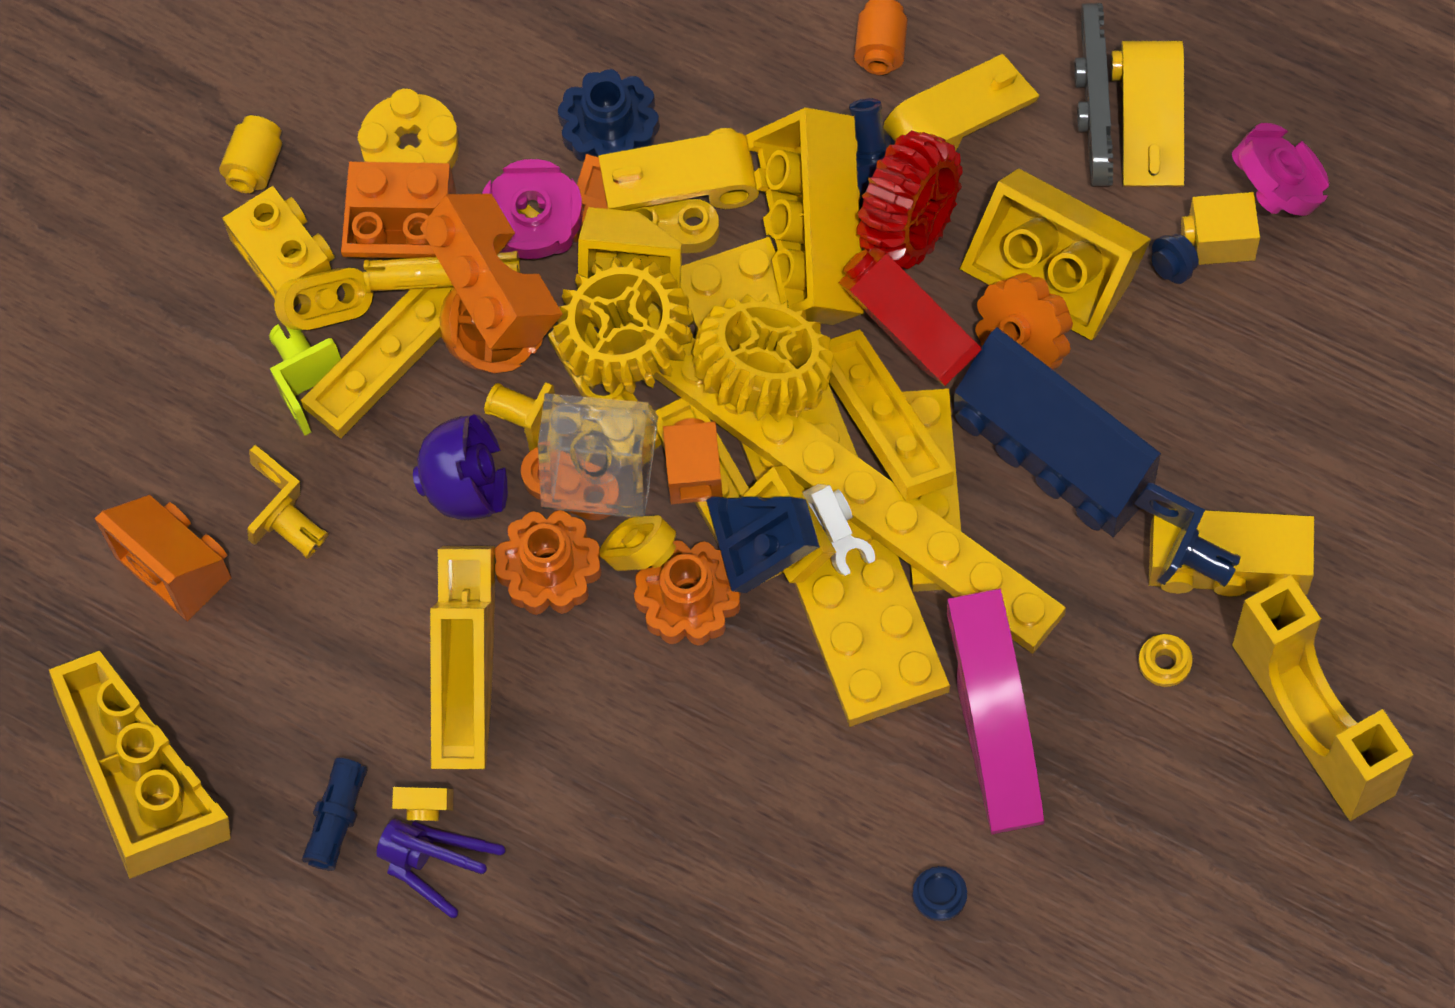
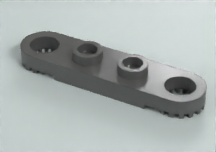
(1094, 112)

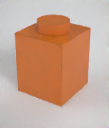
(692, 461)

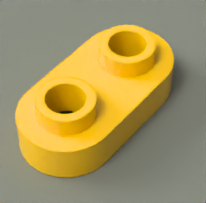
(672, 218)
(320, 299)
(639, 544)

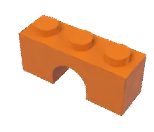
(504, 304)

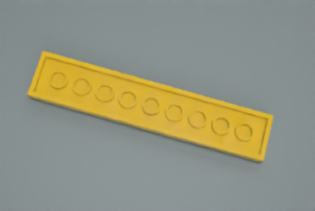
(862, 620)

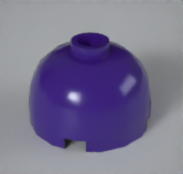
(459, 470)

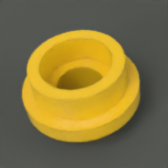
(1170, 646)

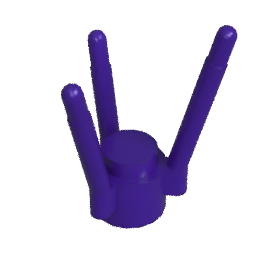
(412, 845)

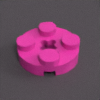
(1282, 173)
(555, 192)

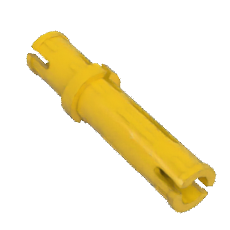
(416, 272)

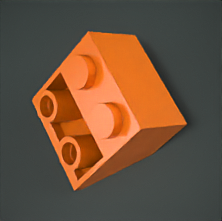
(389, 205)

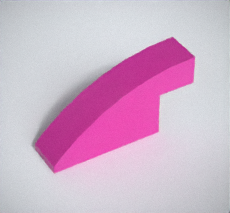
(995, 711)

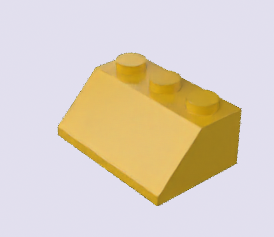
(1059, 239)

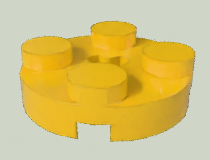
(406, 114)

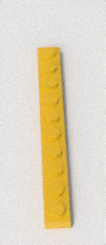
(876, 505)

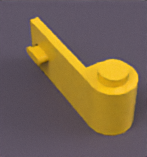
(963, 102)
(1152, 111)
(682, 170)

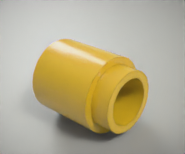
(251, 154)

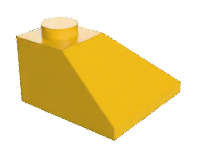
(626, 235)

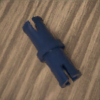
(334, 814)

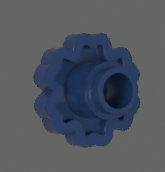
(608, 115)

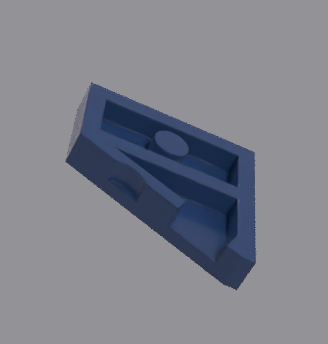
(761, 536)

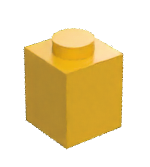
(1223, 228)

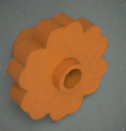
(1028, 316)
(547, 562)
(687, 595)

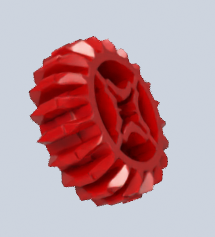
(910, 198)

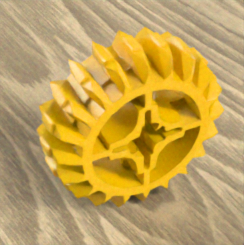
(630, 351)
(760, 368)

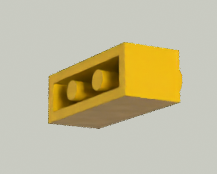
(1268, 547)

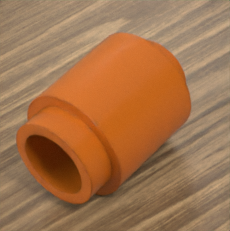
(881, 36)

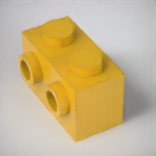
(275, 242)

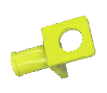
(301, 368)

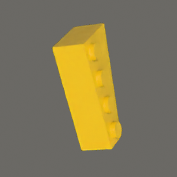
(813, 208)
(139, 780)

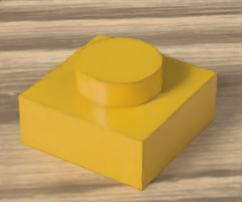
(422, 802)

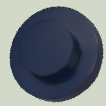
(1174, 258)
(939, 893)

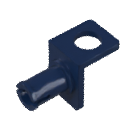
(870, 140)
(1188, 547)

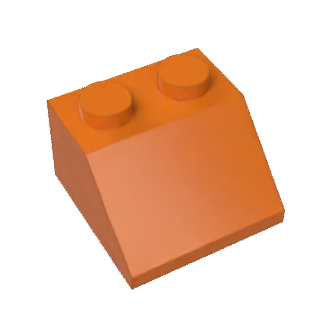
(165, 553)

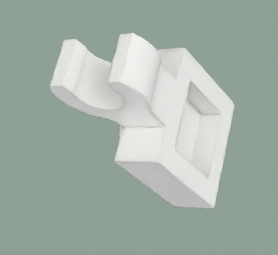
(832, 513)

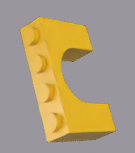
(1355, 760)

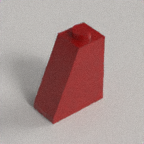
(908, 315)

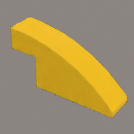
(462, 657)

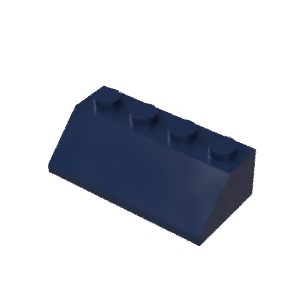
(1055, 433)

